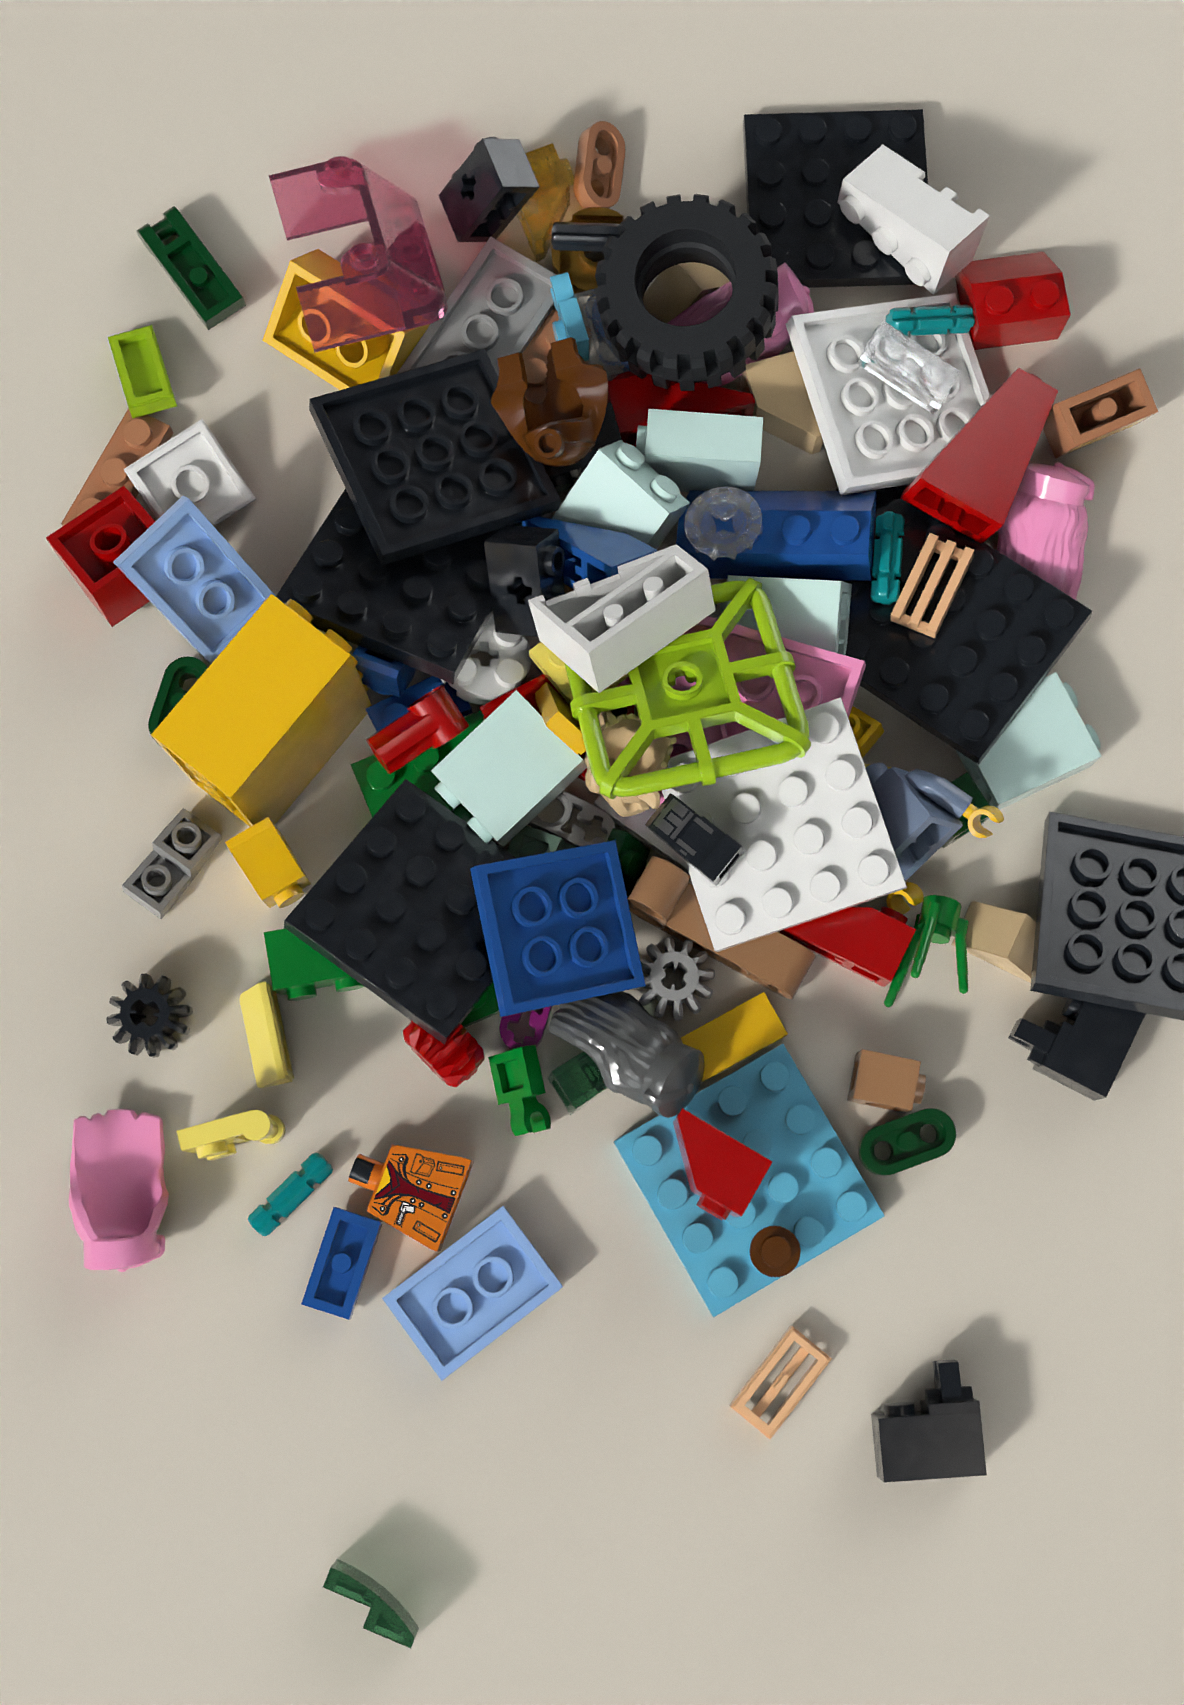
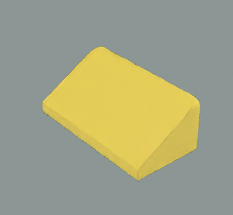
(266, 1036)

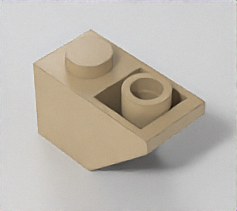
(783, 401)

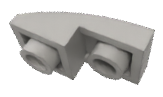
(173, 863)

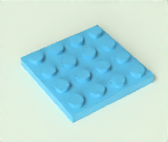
(806, 1189)

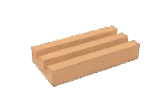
(947, 551)
(806, 1347)

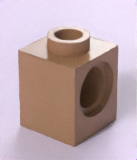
(886, 1081)

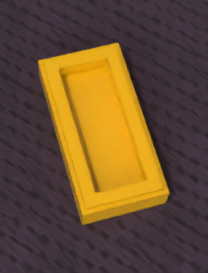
(559, 719)
(736, 1035)

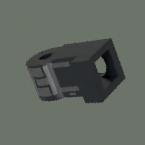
(695, 839)

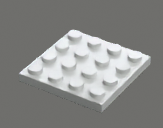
(866, 425)
(805, 833)

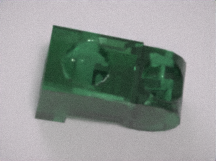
(577, 1082)

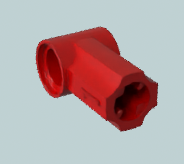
(427, 724)

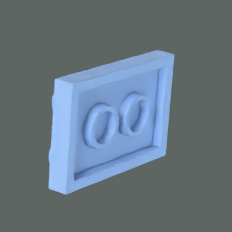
(194, 578)
(472, 1292)

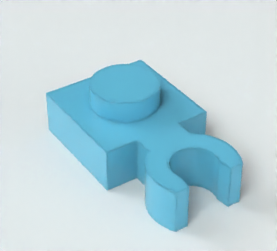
(570, 317)

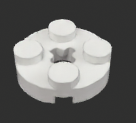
(505, 672)

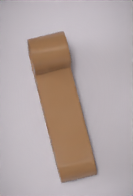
(671, 904)

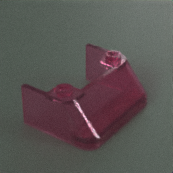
(383, 282)

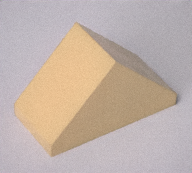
(680, 288)
(1001, 938)

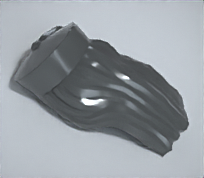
(632, 1050)

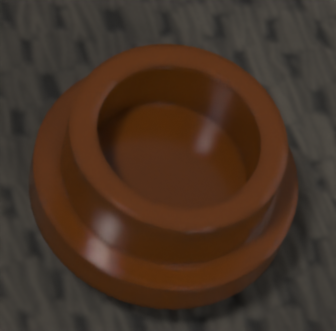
(774, 1251)

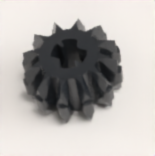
(140, 1033)

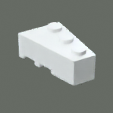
(911, 219)
(626, 618)

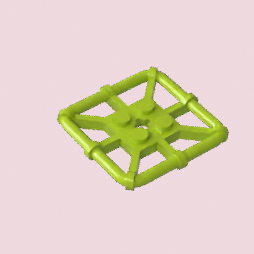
(708, 703)

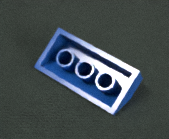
(801, 537)

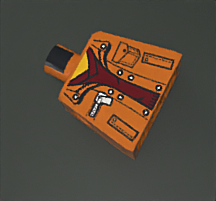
(414, 1190)

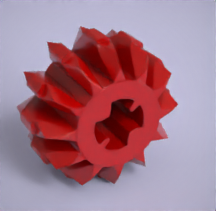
(450, 1062)

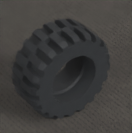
(674, 236)

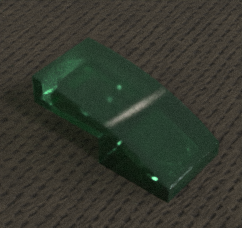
(386, 1613)

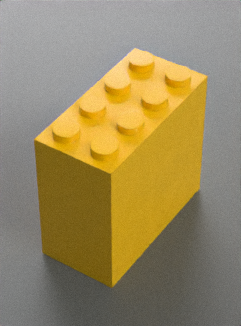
(267, 713)

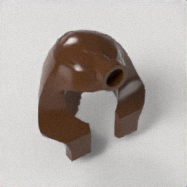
(570, 416)

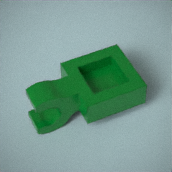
(518, 1082)

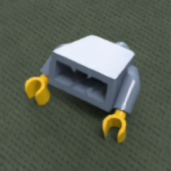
(920, 818)

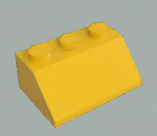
(341, 365)

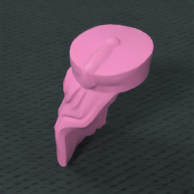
(793, 300)
(1049, 525)
(118, 1188)

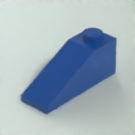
(592, 550)

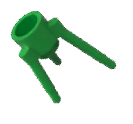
(934, 924)

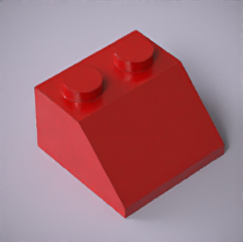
(1014, 300)
(93, 543)
(718, 1166)

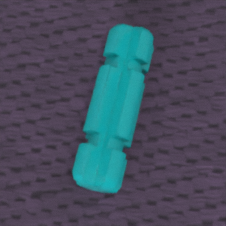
(932, 319)
(887, 558)
(290, 1194)

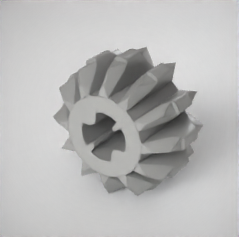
(690, 981)

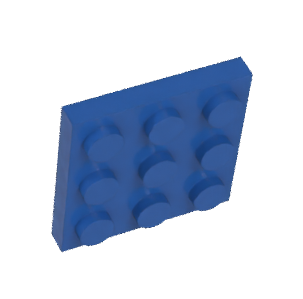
(557, 927)

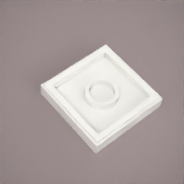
(192, 467)

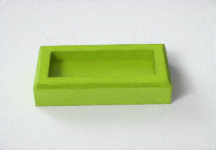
(142, 371)

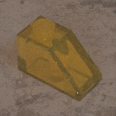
(549, 201)

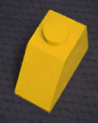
(269, 864)

